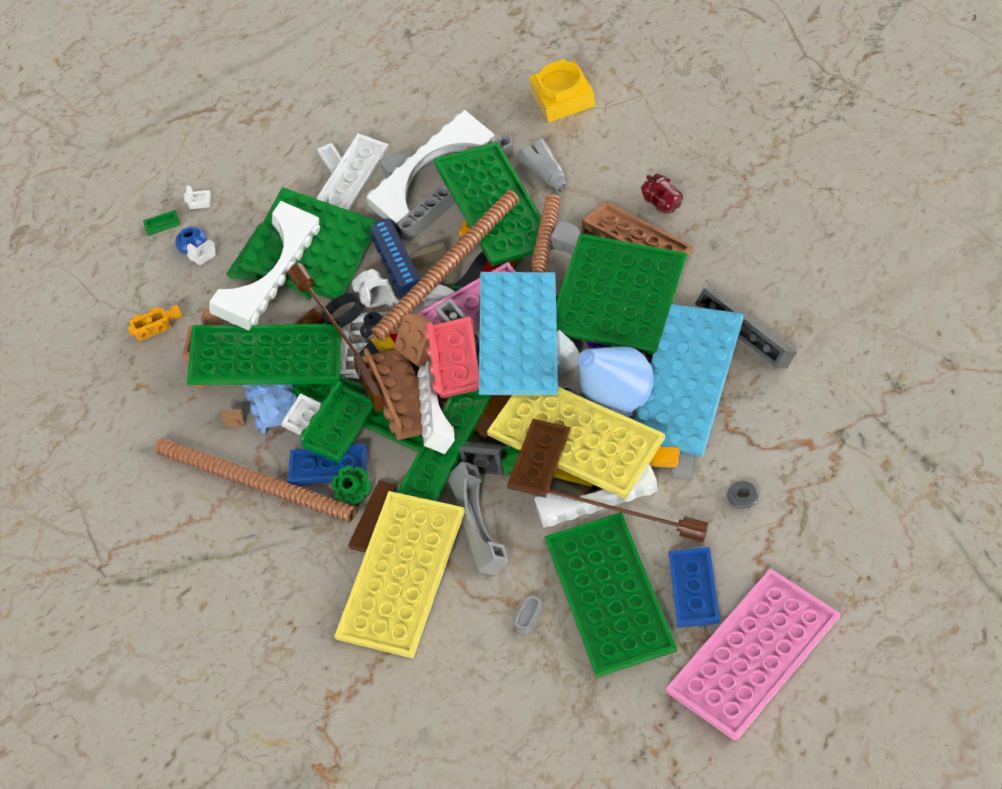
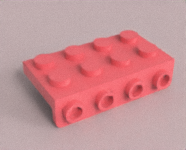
(453, 357)

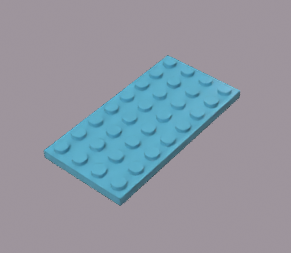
(518, 334)
(690, 375)

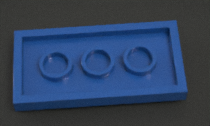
(312, 468)
(694, 587)

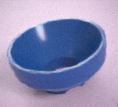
(196, 239)

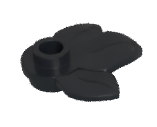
(370, 321)

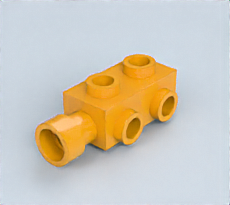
(153, 322)

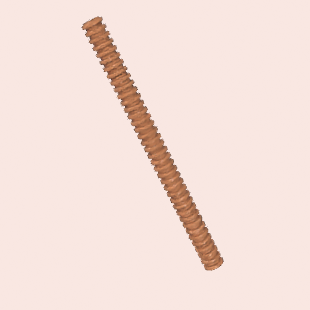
(546, 228)
(445, 265)
(256, 480)

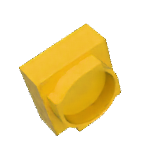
(561, 90)

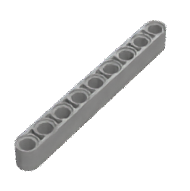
(437, 202)

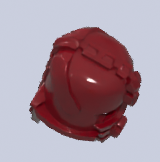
(661, 193)

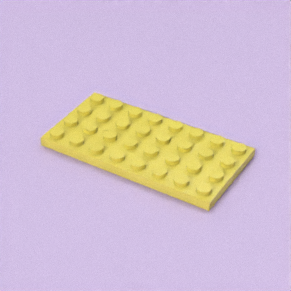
(601, 444)
(400, 574)

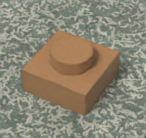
(233, 418)

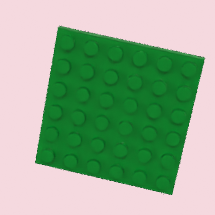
(333, 252)
(618, 292)

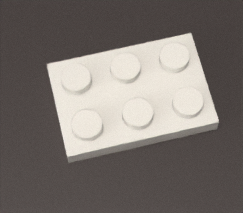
(300, 414)

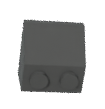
(485, 455)

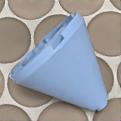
(615, 378)

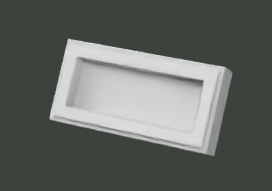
(329, 156)

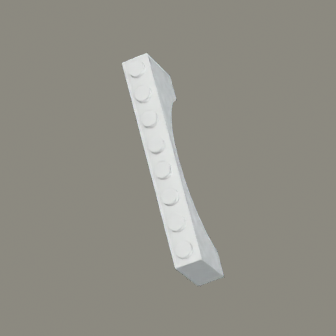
(459, 135)
(246, 303)

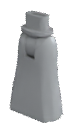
(543, 164)

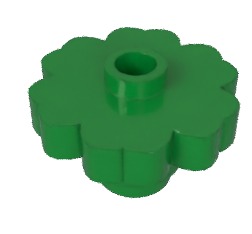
(360, 488)

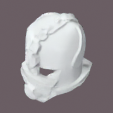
(374, 289)

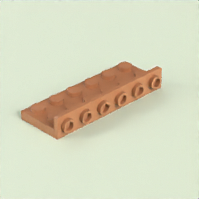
(619, 225)
(398, 391)

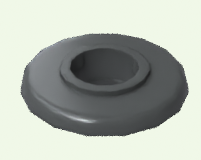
(743, 487)

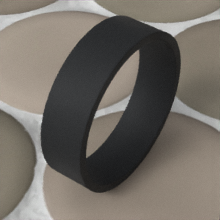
(339, 301)

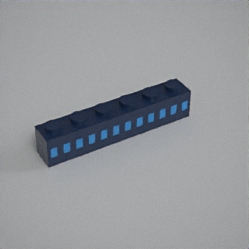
(395, 256)

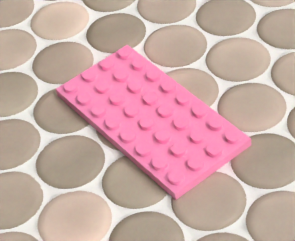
(752, 654)

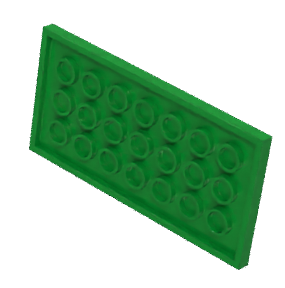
(476, 183)
(264, 355)
(610, 595)

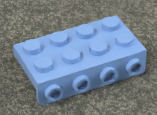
(269, 404)

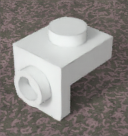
(197, 199)
(202, 253)

